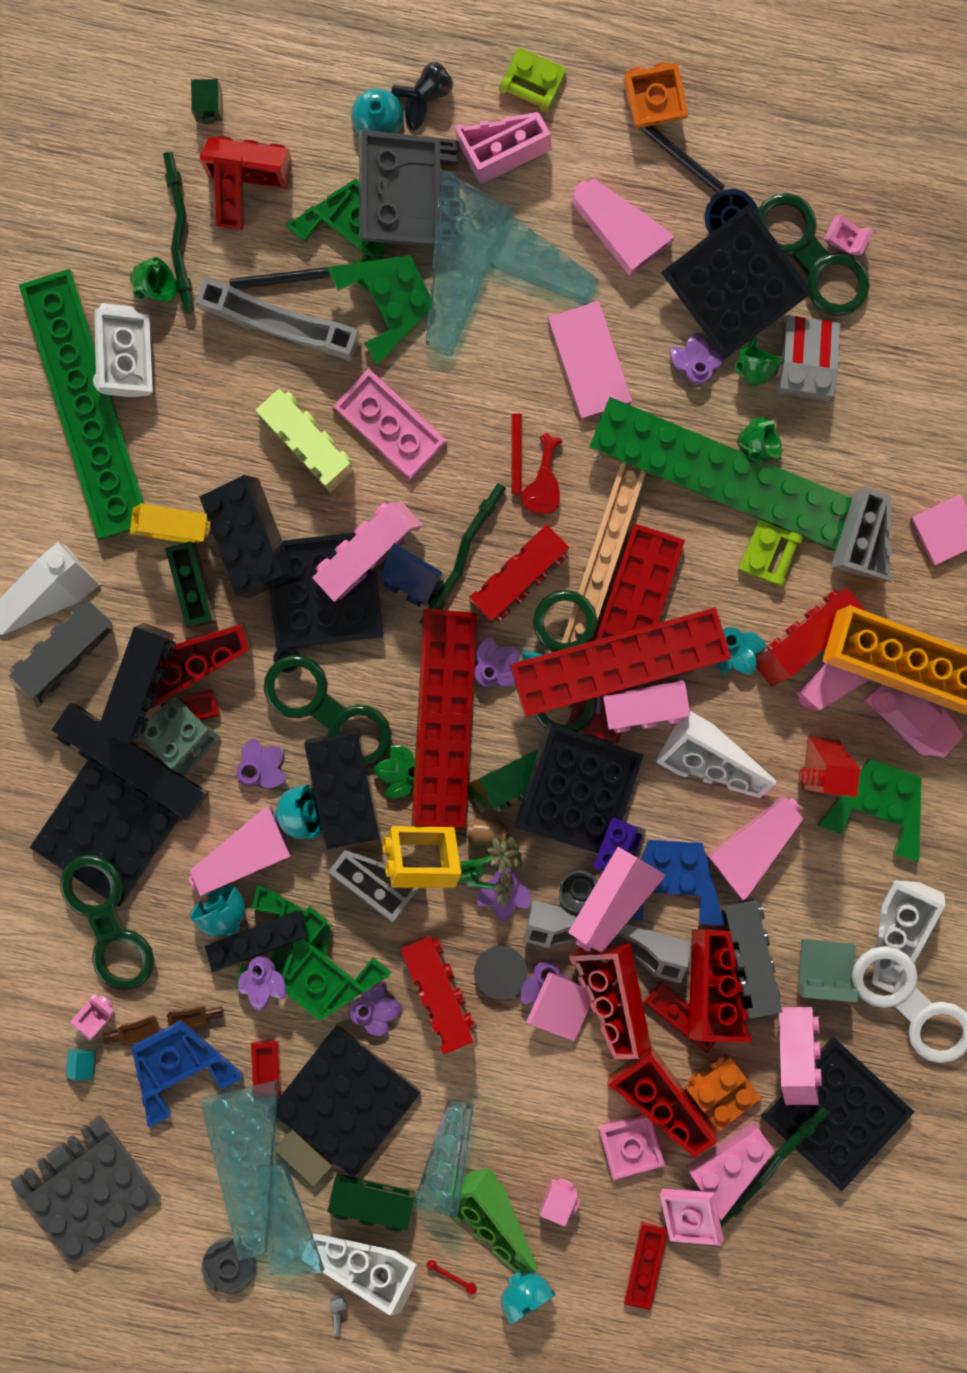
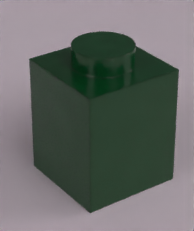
(206, 100)

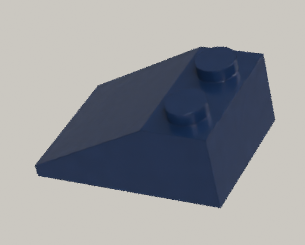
(410, 575)

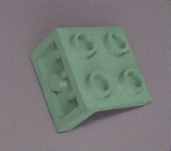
(178, 736)
(827, 970)

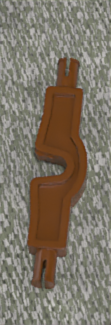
(143, 1028)

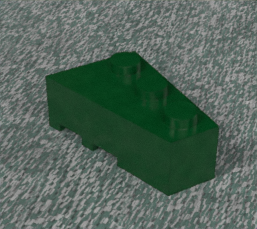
(502, 784)

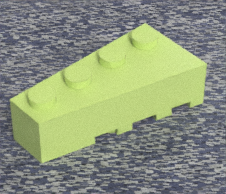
(305, 440)

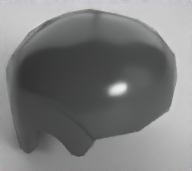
(576, 889)

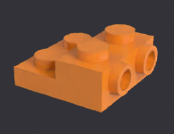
(655, 94)
(722, 1091)

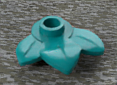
(742, 652)

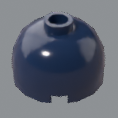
(724, 206)

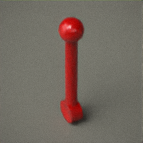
(470, 1287)

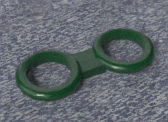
(814, 257)
(551, 644)
(323, 706)
(106, 922)

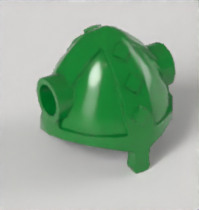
(152, 282)
(756, 364)
(760, 440)

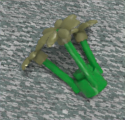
(473, 870)

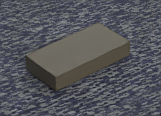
(303, 1157)

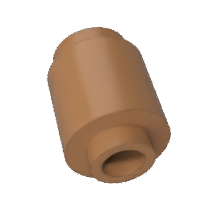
(484, 832)

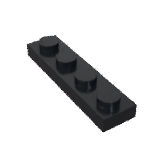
(257, 941)

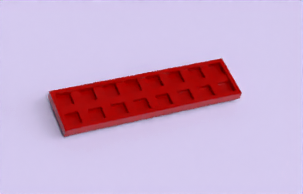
(634, 600)
(620, 662)
(444, 718)

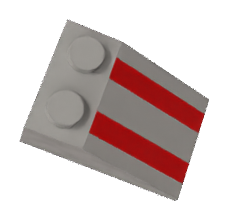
(809, 358)

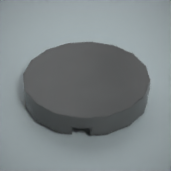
(500, 972)
(224, 1270)

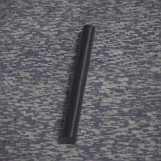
(683, 158)
(279, 278)

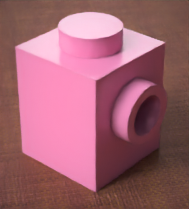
(559, 1201)

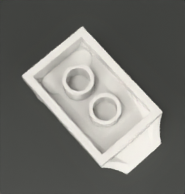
(122, 351)

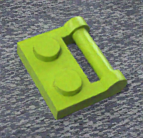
(534, 72)
(762, 549)

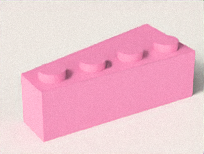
(366, 549)

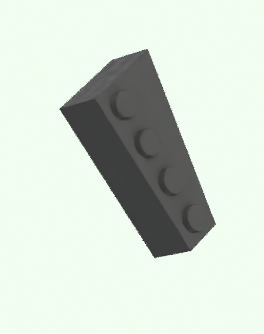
(60, 652)
(754, 965)

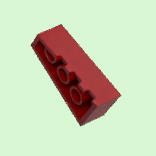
(519, 574)
(803, 639)
(200, 657)
(829, 768)
(439, 993)
(715, 995)
(615, 997)
(659, 1095)

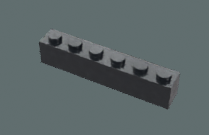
(130, 762)

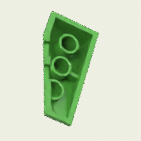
(489, 1212)

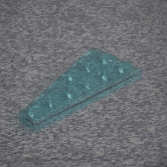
(463, 249)
(243, 1149)

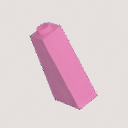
(620, 226)
(826, 686)
(753, 848)
(246, 851)
(614, 900)

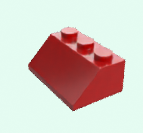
(261, 163)

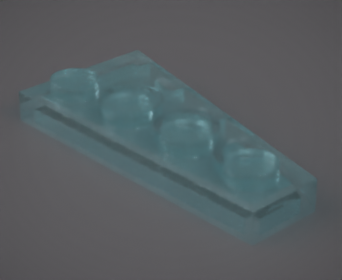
(540, 263)
(445, 1166)
(289, 1237)

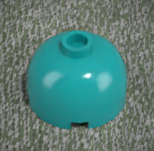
(377, 111)
(299, 813)
(220, 913)
(524, 1295)

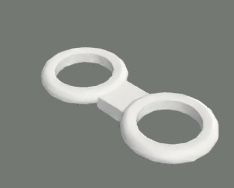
(910, 1003)

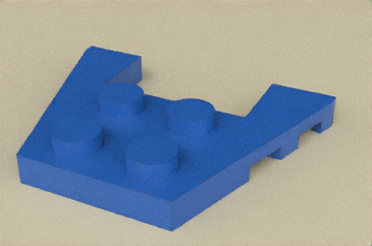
(685, 874)
(171, 1057)

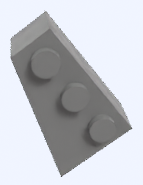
(865, 537)
(369, 882)

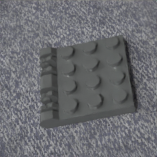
(401, 186)
(89, 1193)

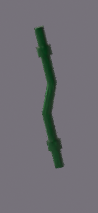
(174, 182)
(486, 509)
(806, 1129)

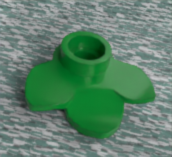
(396, 772)

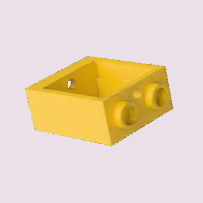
(169, 524)
(422, 877)

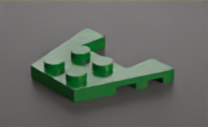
(341, 214)
(396, 293)
(888, 796)
(271, 902)
(317, 980)

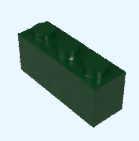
(190, 584)
(371, 1202)

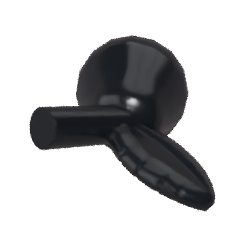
(432, 84)

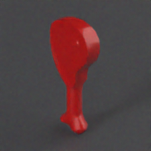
(544, 492)

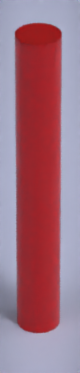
(516, 453)

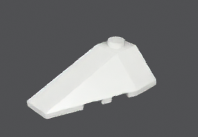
(46, 588)
(706, 752)
(905, 924)
(369, 1271)

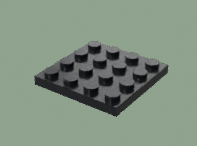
(736, 281)
(308, 615)
(577, 788)
(107, 821)
(345, 1101)
(860, 1117)

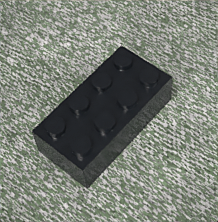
(247, 536)
(136, 682)
(342, 788)

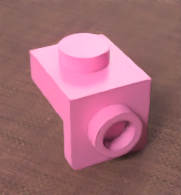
(847, 237)
(93, 1016)

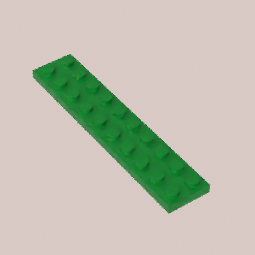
(85, 413)
(720, 473)

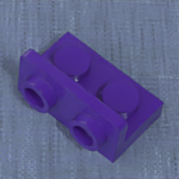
(618, 835)

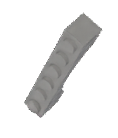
(247, 310)
(658, 953)

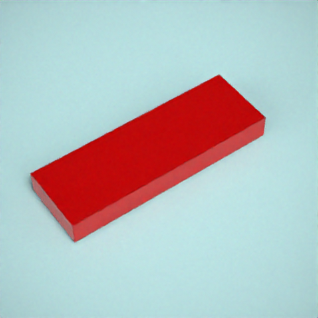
(229, 190)
(674, 1011)
(645, 1266)

